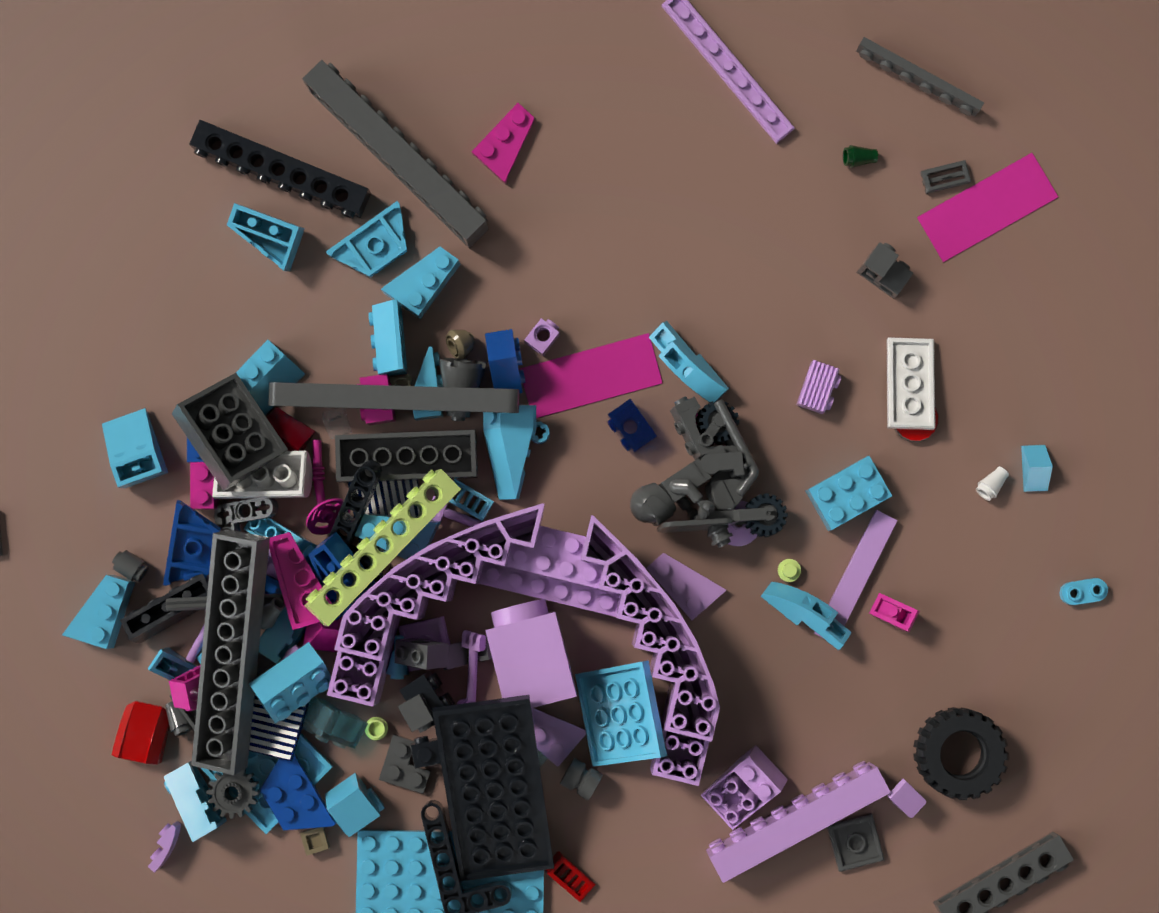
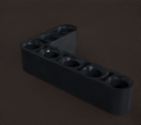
(359, 506)
(451, 869)

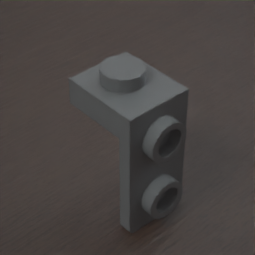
(459, 655)

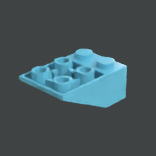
(133, 449)

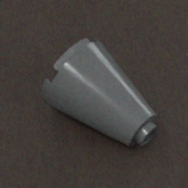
(462, 375)

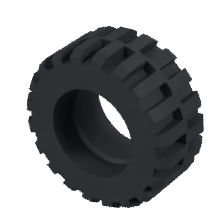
(991, 757)

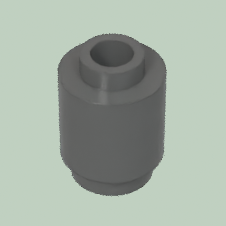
(130, 566)

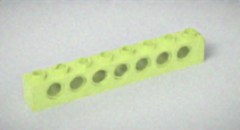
(444, 489)

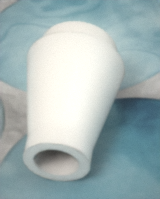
(991, 484)

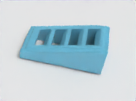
(486, 507)

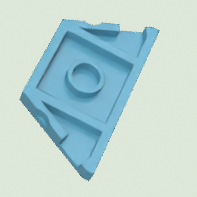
(374, 243)

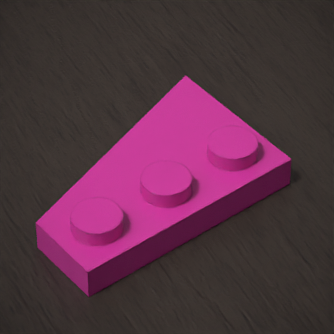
(502, 144)

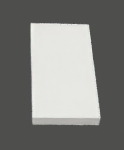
(910, 383)

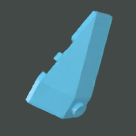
(508, 445)

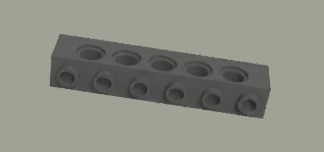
(1009, 868)

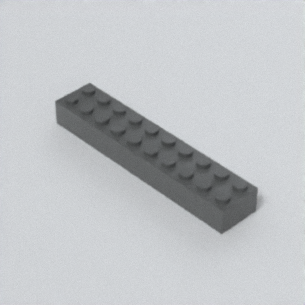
(395, 153)
(230, 651)

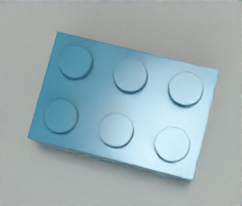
(848, 493)
(291, 683)

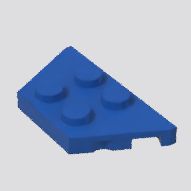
(189, 544)
(294, 797)

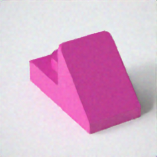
(894, 612)

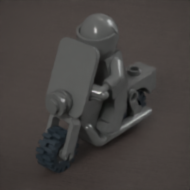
(732, 475)

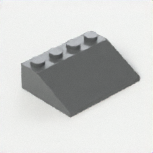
(229, 431)

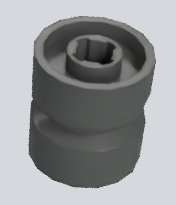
(580, 778)

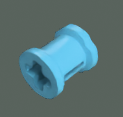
(535, 439)

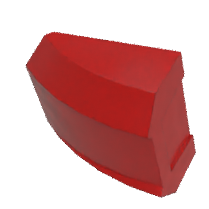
(142, 733)

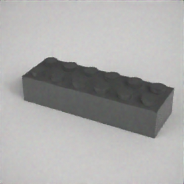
(408, 454)

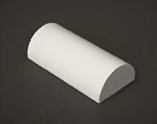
(282, 478)

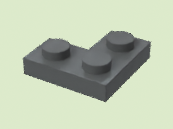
(397, 767)

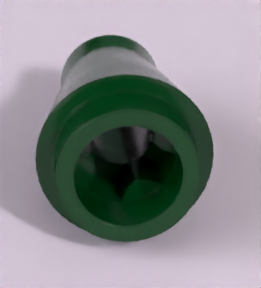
(857, 156)

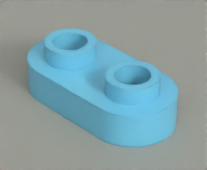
(1084, 591)

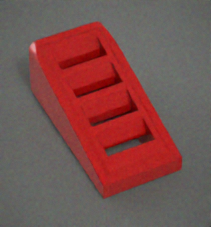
(558, 859)

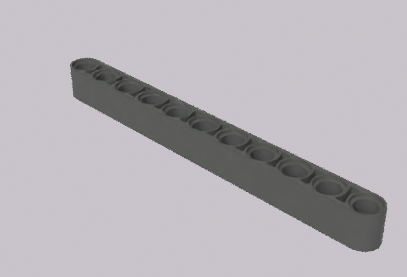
(394, 397)

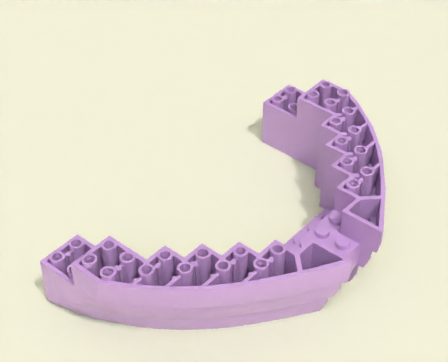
(552, 566)

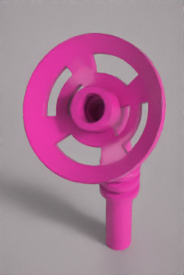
(323, 509)

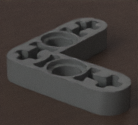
(236, 516)

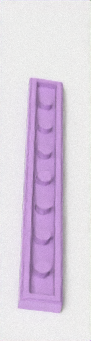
(729, 68)

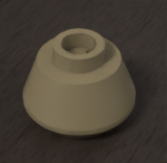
(460, 343)

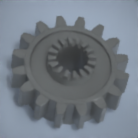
(227, 803)

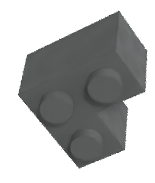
(884, 271)

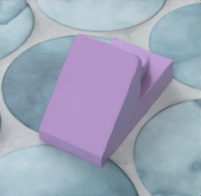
(906, 798)

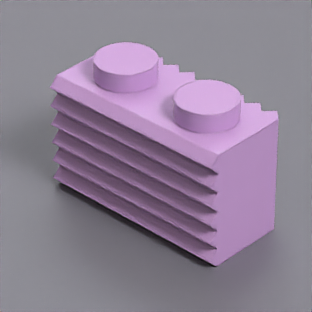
(818, 387)

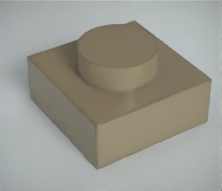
(314, 840)

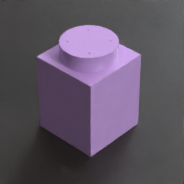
(530, 654)

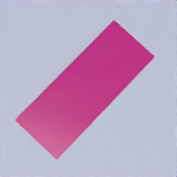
(987, 207)
(591, 375)

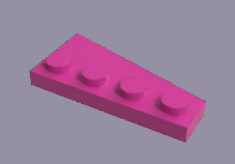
(294, 578)

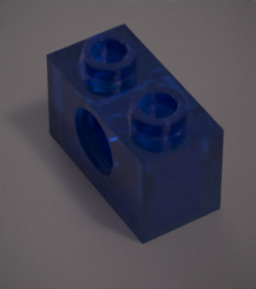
(626, 413)

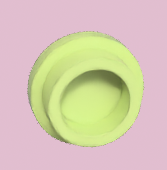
(789, 570)
(376, 728)

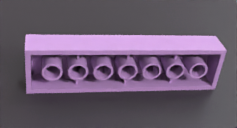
(797, 821)

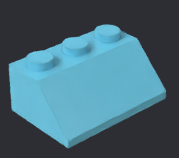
(388, 338)
(267, 366)

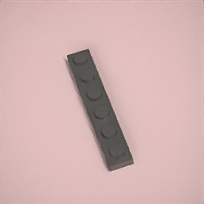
(926, 81)

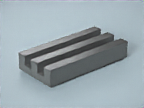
(926, 181)

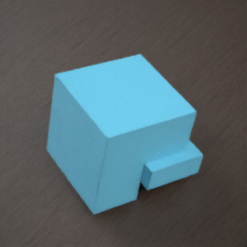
(353, 805)

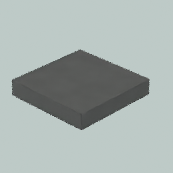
(855, 842)

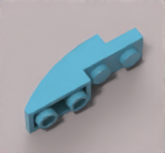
(686, 365)
(804, 607)

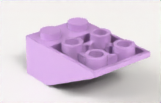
(744, 787)

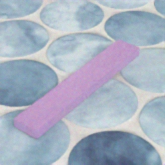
(861, 565)

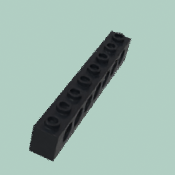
(207, 134)

